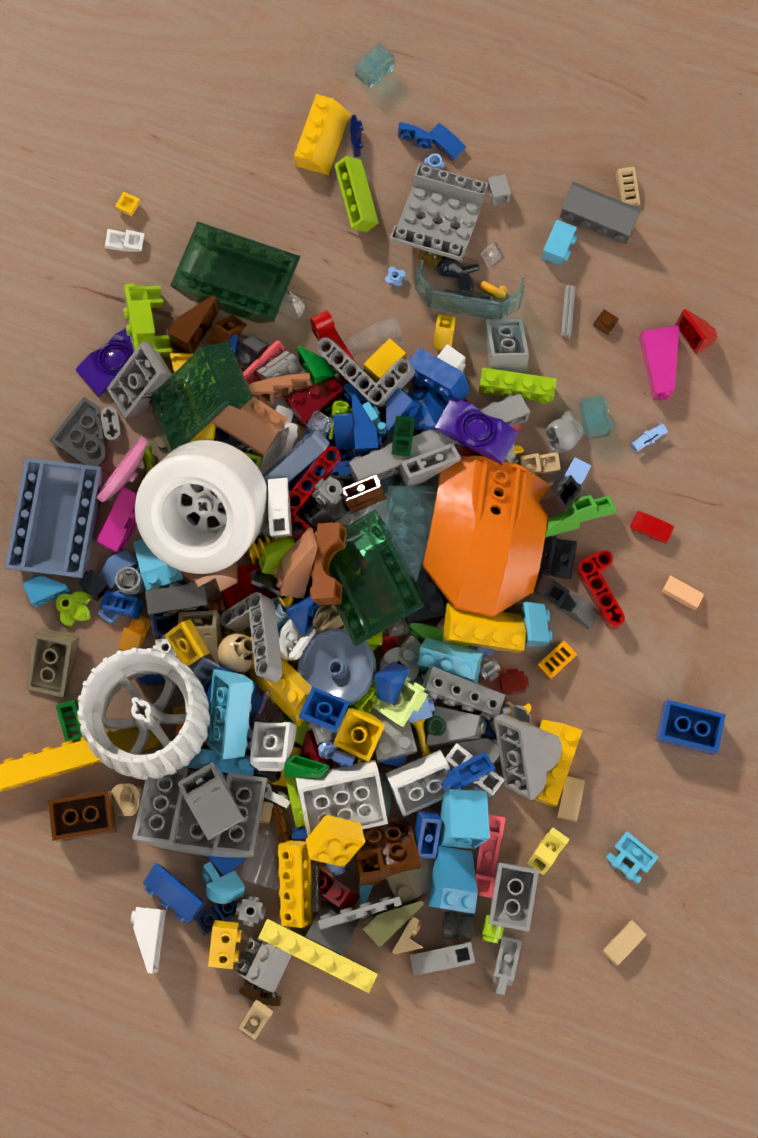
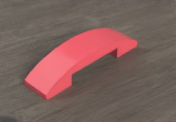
(488, 857)

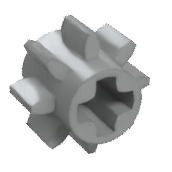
(489, 669)

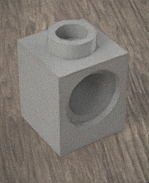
(498, 189)

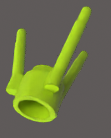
(338, 407)

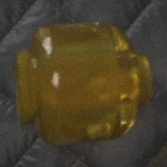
(430, 259)

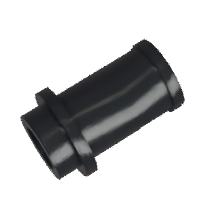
(273, 776)

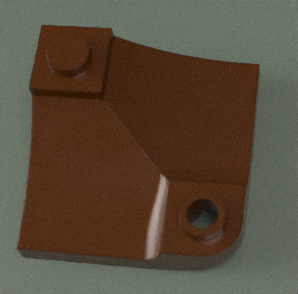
(386, 852)

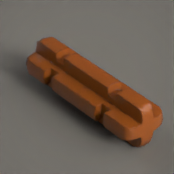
(280, 823)

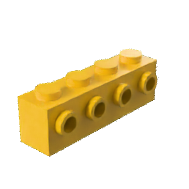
(295, 884)

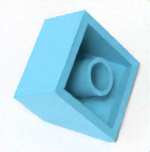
(535, 622)

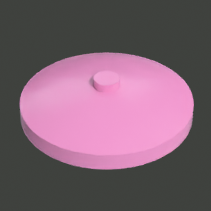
(125, 470)

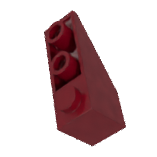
(336, 892)

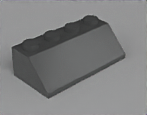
(599, 213)

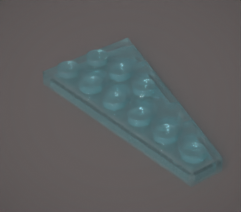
(410, 521)

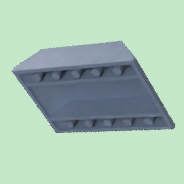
(55, 518)

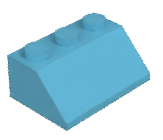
(450, 658)

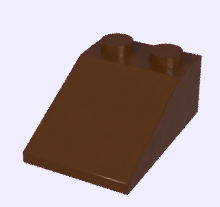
(193, 325)

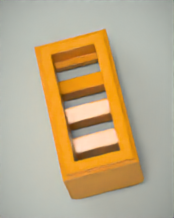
(546, 671)

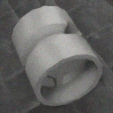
(129, 581)

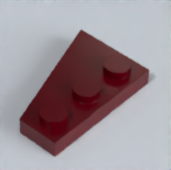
(313, 398)

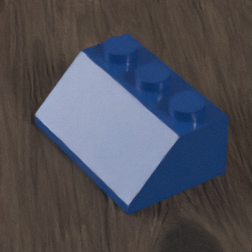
(173, 893)

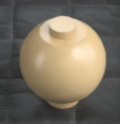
(234, 652)

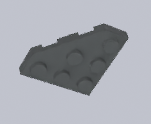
(82, 434)

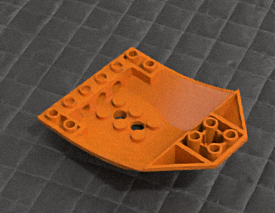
(483, 557)

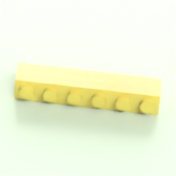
(318, 955)

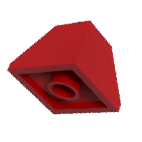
(696, 331)

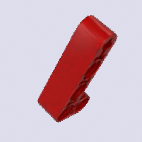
(324, 327)
(604, 591)

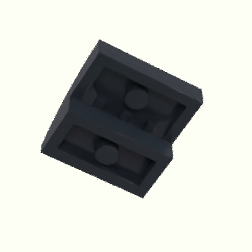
(558, 557)

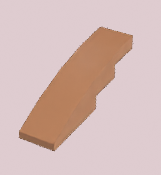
(279, 387)

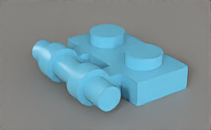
(373, 413)
(636, 853)

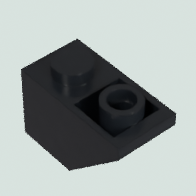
(550, 589)

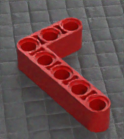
(310, 476)

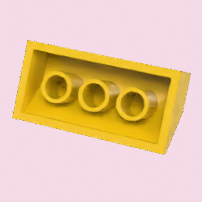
(321, 135)
(501, 632)
(288, 692)
(557, 776)

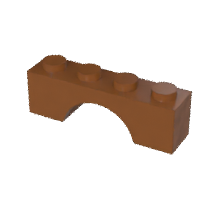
(330, 540)

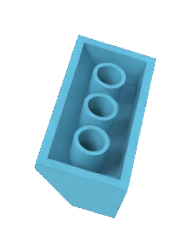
(229, 714)

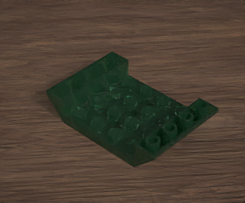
(211, 384)

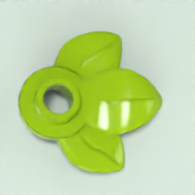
(77, 608)

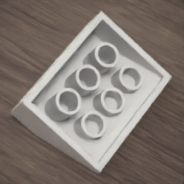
(344, 793)

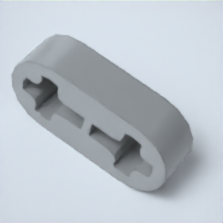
(115, 424)

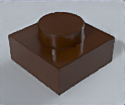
(605, 322)

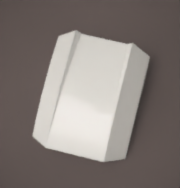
(272, 745)

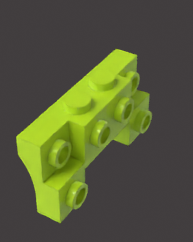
(139, 316)

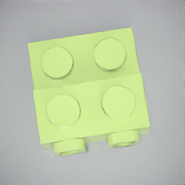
(409, 699)

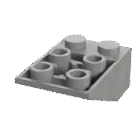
(210, 800)

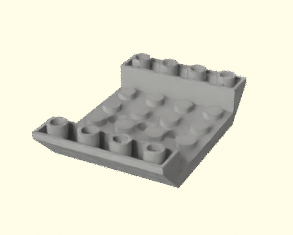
(442, 199)

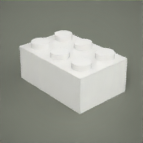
(419, 782)

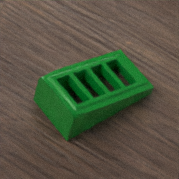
(59, 707)
(304, 768)

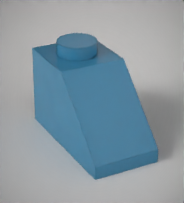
(43, 590)

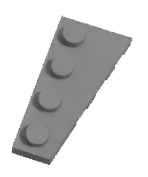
(365, 910)

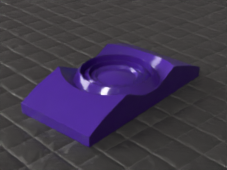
(105, 363)
(476, 430)

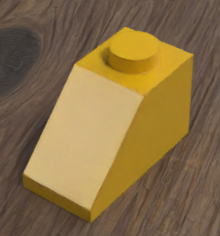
(444, 331)

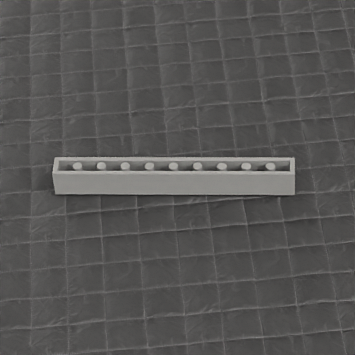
(384, 464)

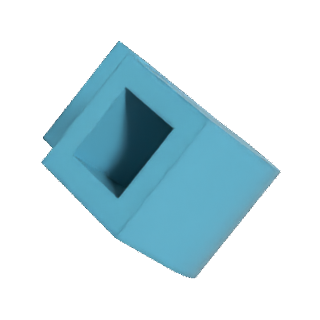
(224, 888)

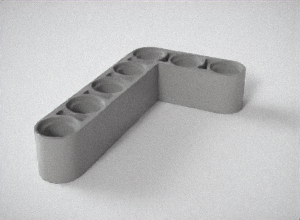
(361, 376)
(260, 614)

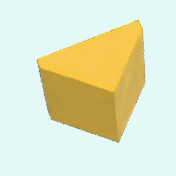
(187, 642)
(359, 733)

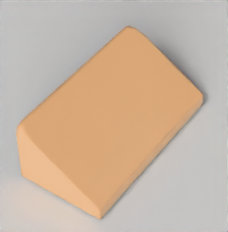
(682, 593)

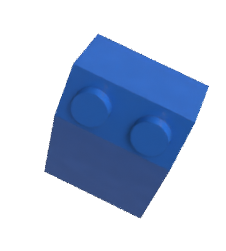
(364, 430)

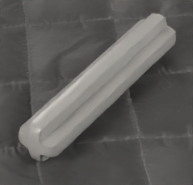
(568, 311)

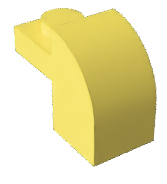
(548, 851)

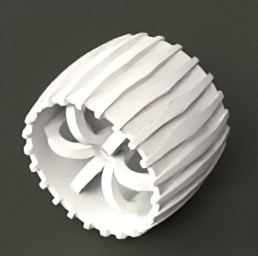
(118, 672)

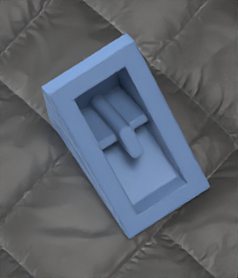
(114, 564)

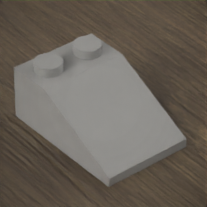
(506, 345)
(394, 740)
(513, 896)

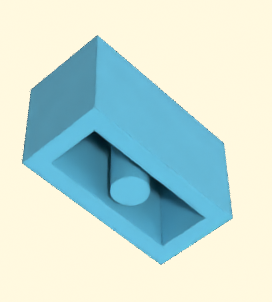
(558, 243)

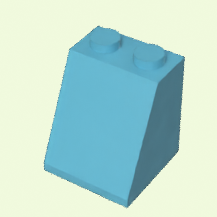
(464, 818)

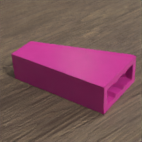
(660, 359)

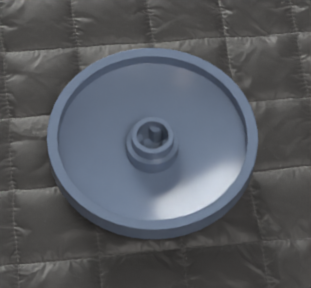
(337, 666)

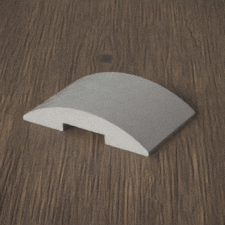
(168, 822)

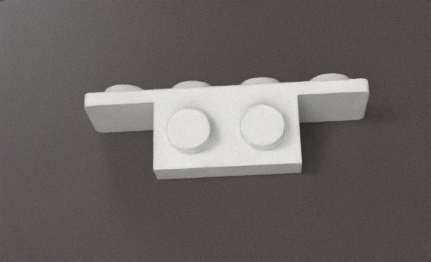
(283, 443)

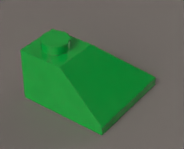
(315, 365)

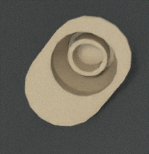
(126, 799)

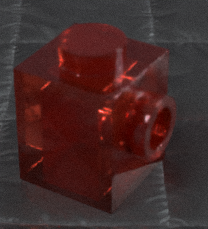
(513, 682)

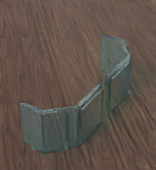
(464, 304)

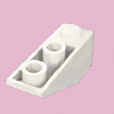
(279, 508)

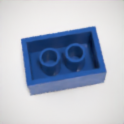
(438, 377)
(690, 727)

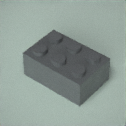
(176, 599)

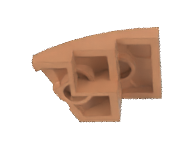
(220, 579)

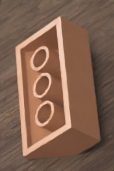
(252, 425)

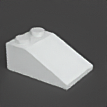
(149, 933)

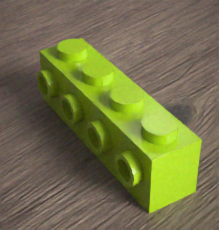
(356, 194)
(512, 383)

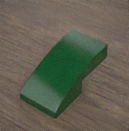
(403, 435)

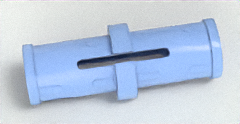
(648, 437)

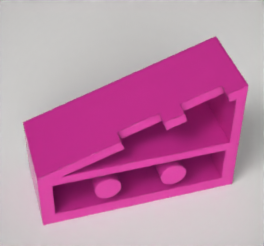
(120, 523)

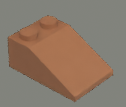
(296, 566)

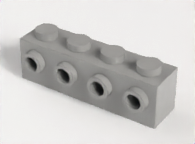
(463, 693)

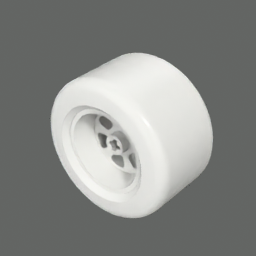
(166, 522)

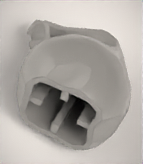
(564, 433)

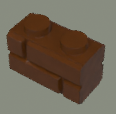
(364, 493)

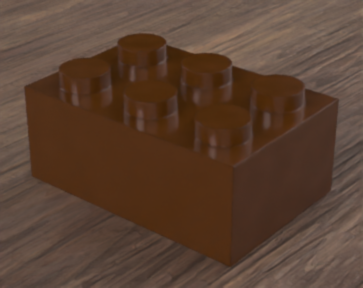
(82, 816)

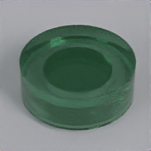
(436, 726)

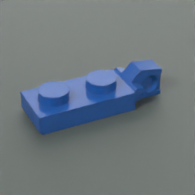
(468, 772)

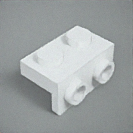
(292, 642)

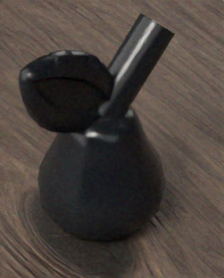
(453, 268)

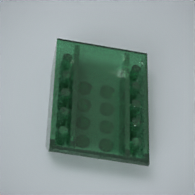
(236, 270)
(373, 579)

